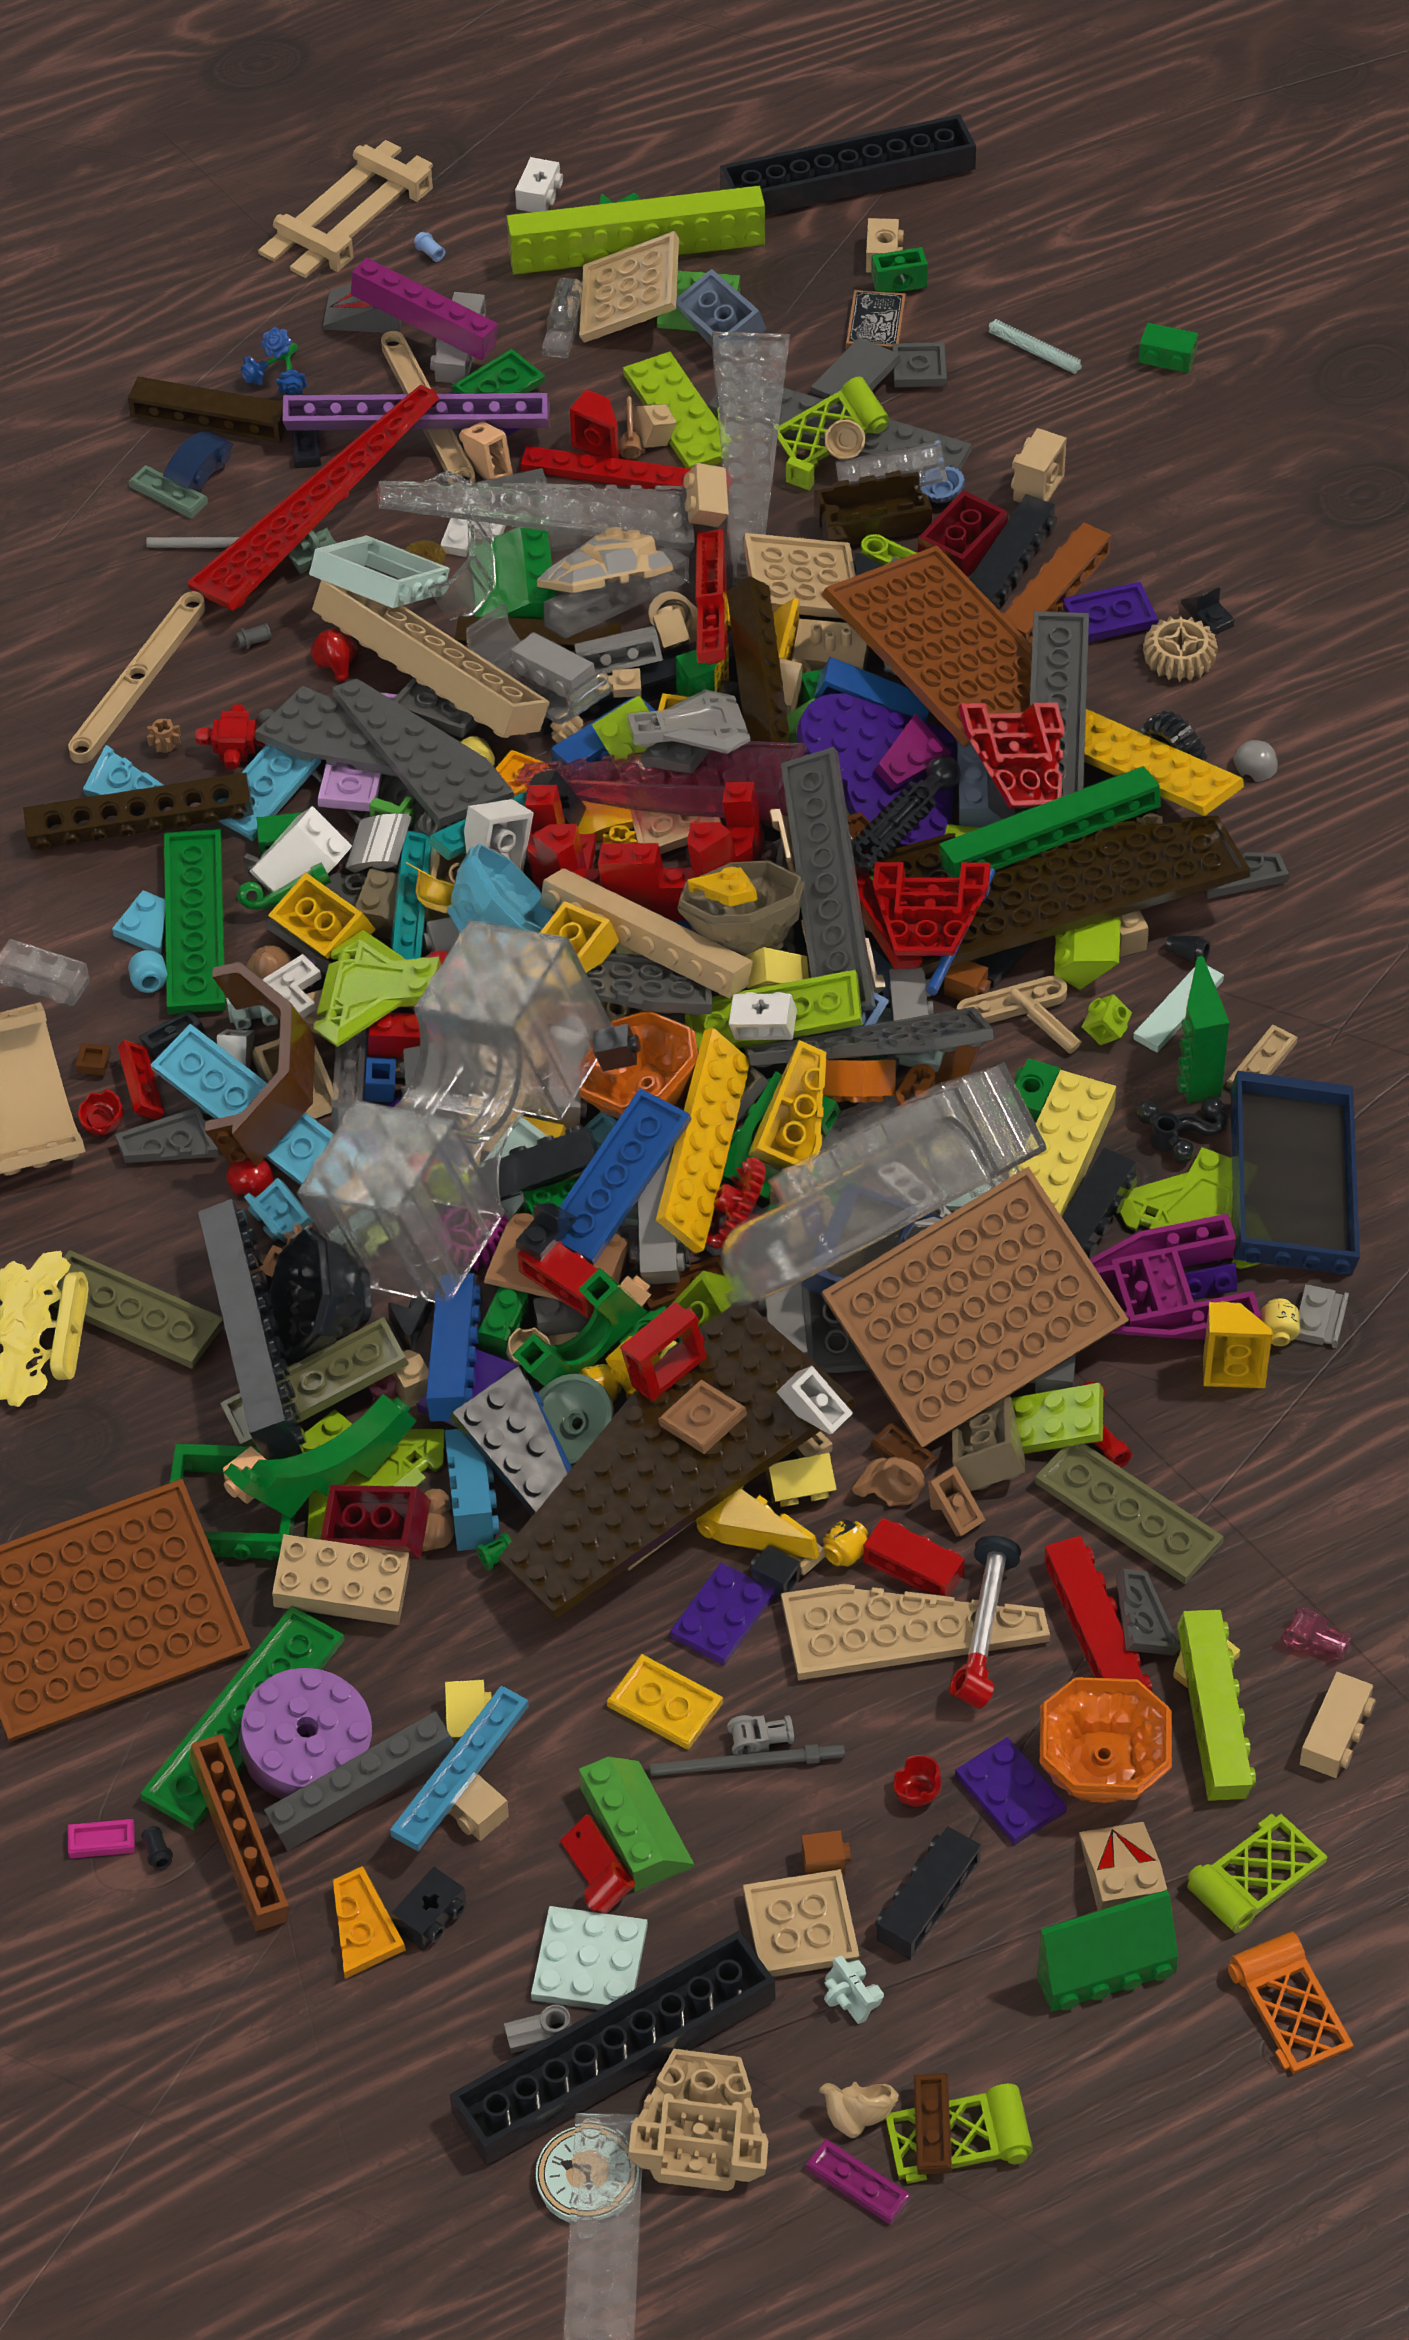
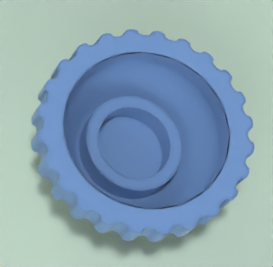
(948, 490)

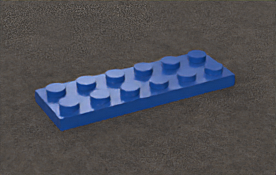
(621, 1172)

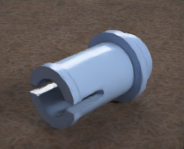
(425, 243)

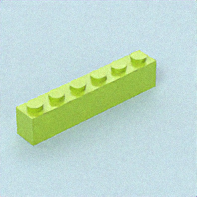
(1215, 1705)

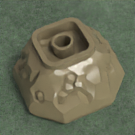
(750, 924)

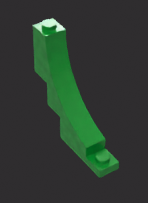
(362, 1446)

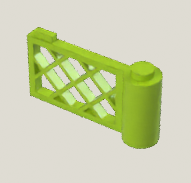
(857, 401)
(1224, 1892)
(1004, 2125)

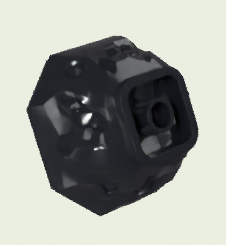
(317, 1294)

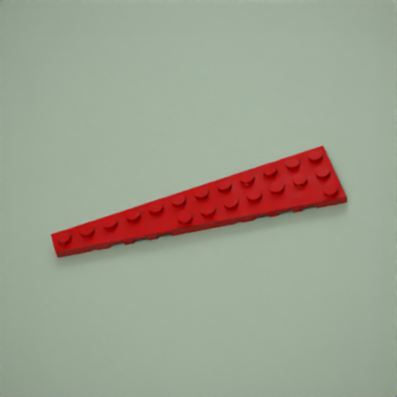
(260, 549)

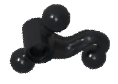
(1168, 1126)

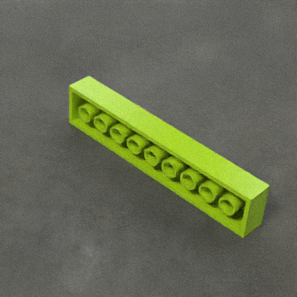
(591, 232)

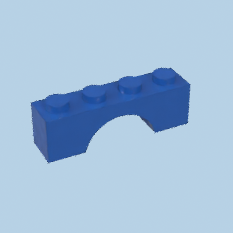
(380, 1077)

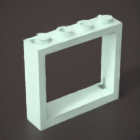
(345, 562)

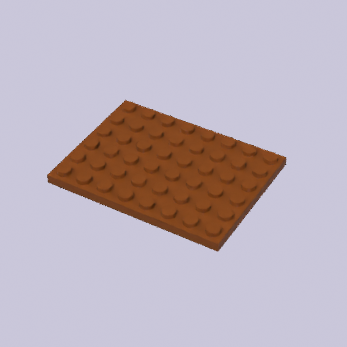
(938, 636)
(109, 1609)

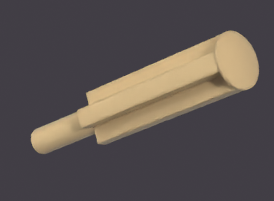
(1048, 1023)

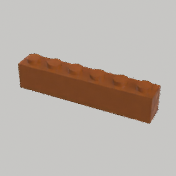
(1060, 577)
(239, 1833)

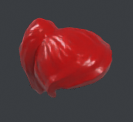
(334, 651)

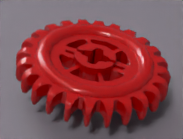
(736, 1202)

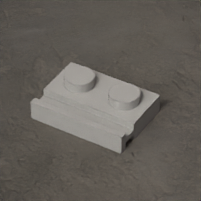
(1321, 1315)

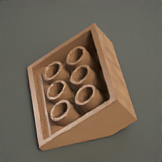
(504, 1264)

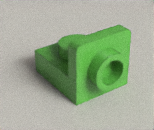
(381, 807)

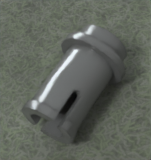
(252, 635)

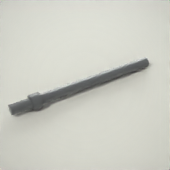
(811, 1754)

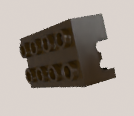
(873, 506)

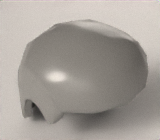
(1256, 759)

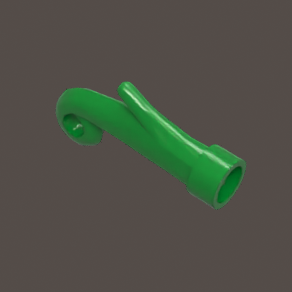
(272, 899)

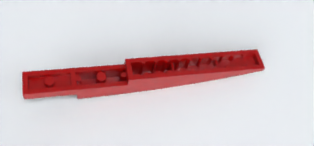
(711, 597)

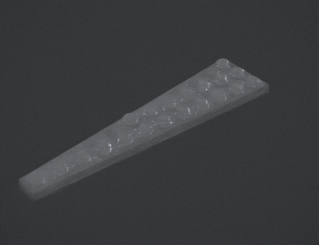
(749, 400)

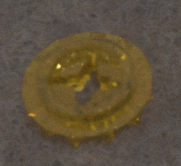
(434, 550)

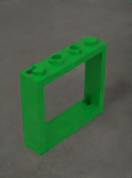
(228, 1544)

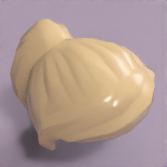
(858, 2106)

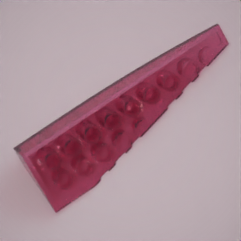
(643, 788)

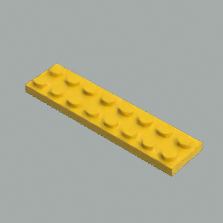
(1180, 775)
(705, 1143)

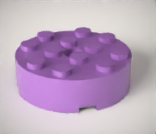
(295, 1705)

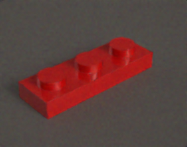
(140, 1080)

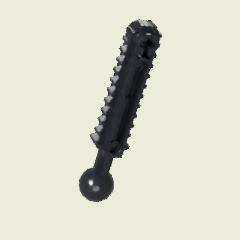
(903, 814)

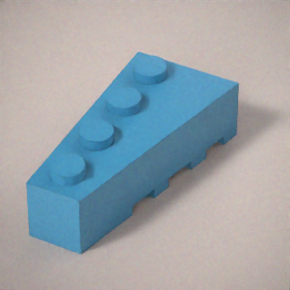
(470, 1493)

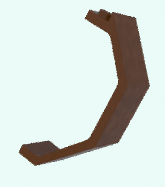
(287, 1094)

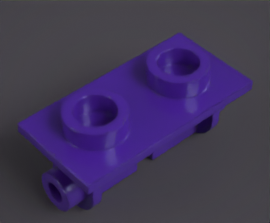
(1212, 1280)

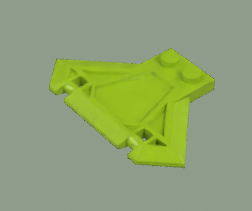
(367, 986)
(1184, 1197)
(396, 1470)

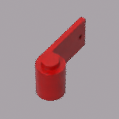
(599, 1865)

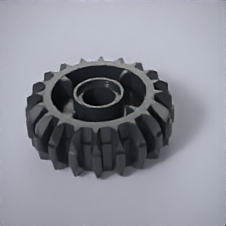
(1174, 732)

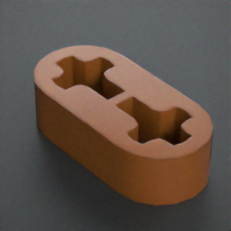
(909, 1085)

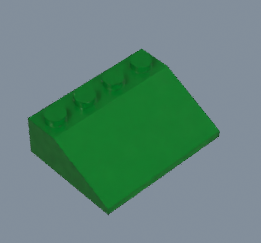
(519, 561)
(1203, 1040)
(1107, 1951)

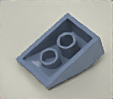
(717, 306)

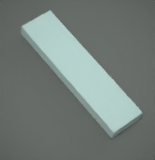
(1169, 1014)

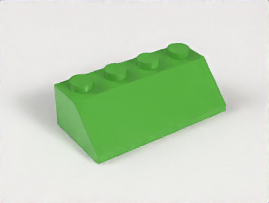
(634, 1820)

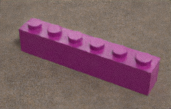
(424, 308)

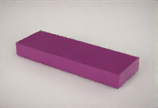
(858, 2181)

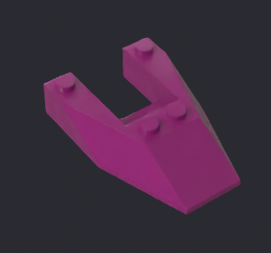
(1150, 1279)

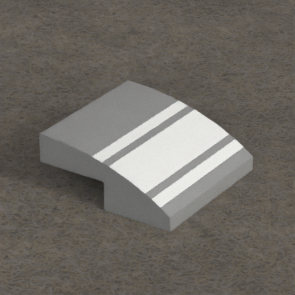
(378, 842)

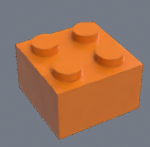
(859, 1079)

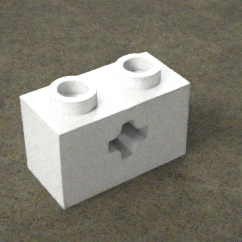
(538, 185)
(763, 1016)

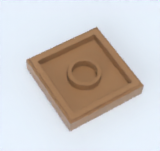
(702, 1416)

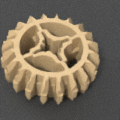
(1164, 643)

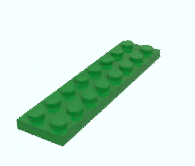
(194, 920)
(291, 1644)

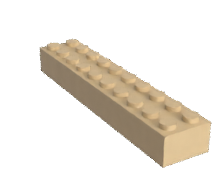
(435, 661)

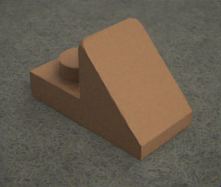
(953, 1497)

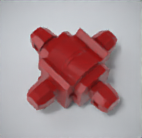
(231, 736)

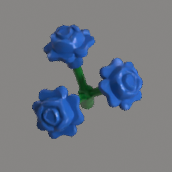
(281, 347)

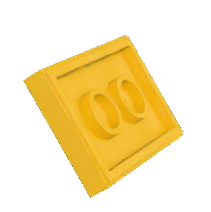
(665, 1702)

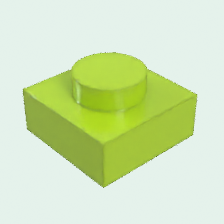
(800, 473)

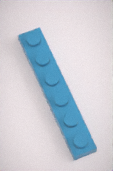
(459, 1768)

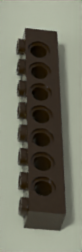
(125, 804)

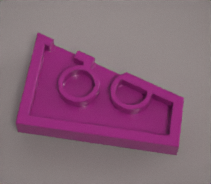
(910, 754)

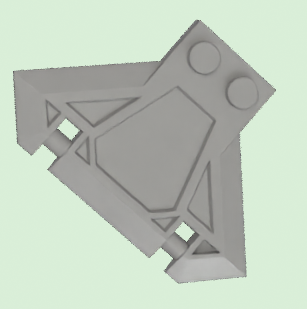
(703, 720)

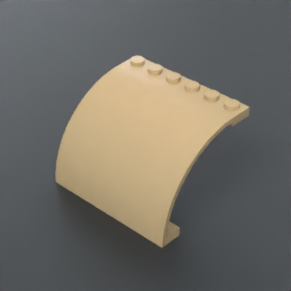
(33, 1102)

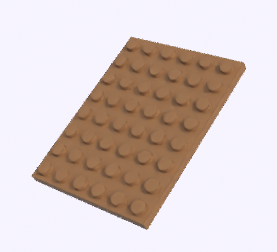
(974, 1307)

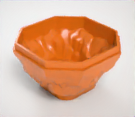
(662, 1066)
(1105, 1739)

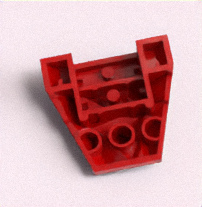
(1018, 750)
(928, 913)

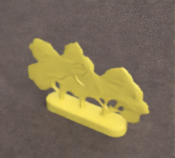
(27, 1315)

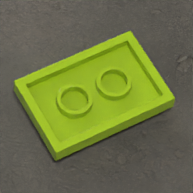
(615, 732)
(1060, 1417)

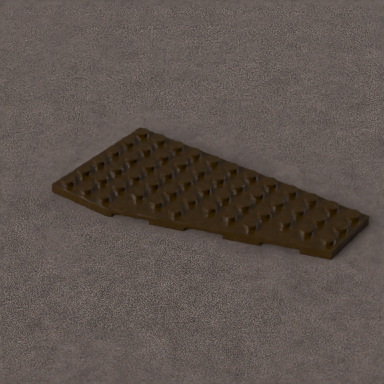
(1086, 880)
(647, 1484)

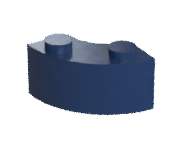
(198, 459)

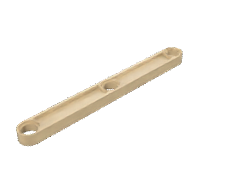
(410, 377)
(126, 690)

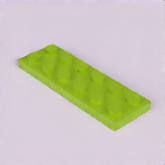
(664, 382)
(821, 1005)

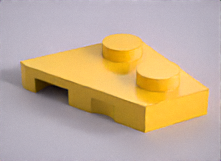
(728, 887)

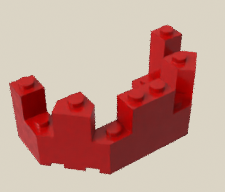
(637, 868)

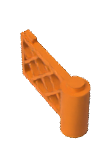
(1266, 1966)

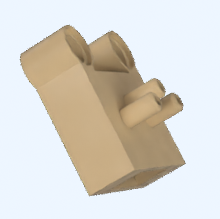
(826, 639)

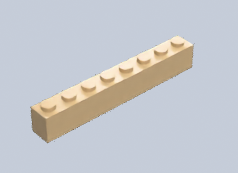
(653, 934)

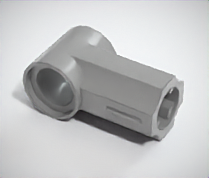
(530, 2031)

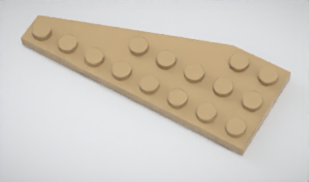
(861, 1630)

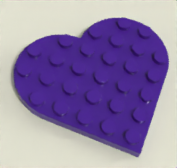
(862, 737)

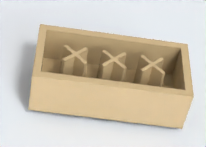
(341, 1579)

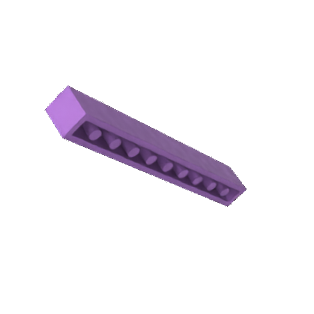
(448, 412)

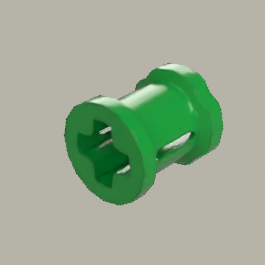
(490, 1552)

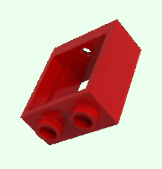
(652, 1339)

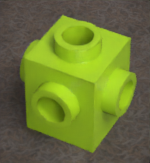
(1106, 1019)

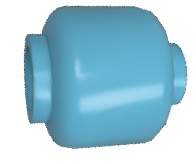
(147, 971)

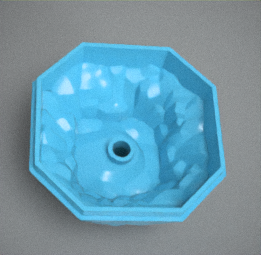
(495, 892)

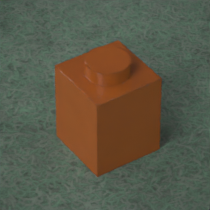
(966, 980)
(824, 1852)

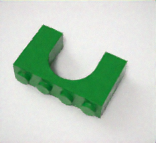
(744, 1137)
(611, 1318)

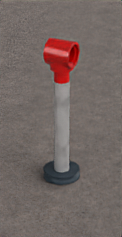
(971, 1680)

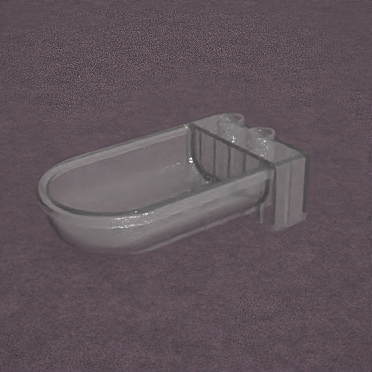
(880, 1179)

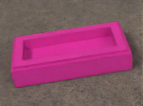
(101, 1838)

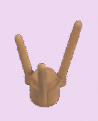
(630, 443)

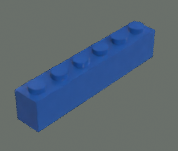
(454, 1351)

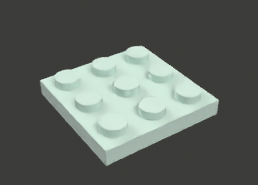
(588, 1958)

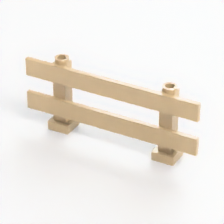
(337, 243)

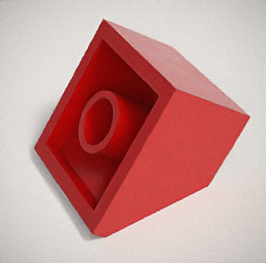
(594, 425)

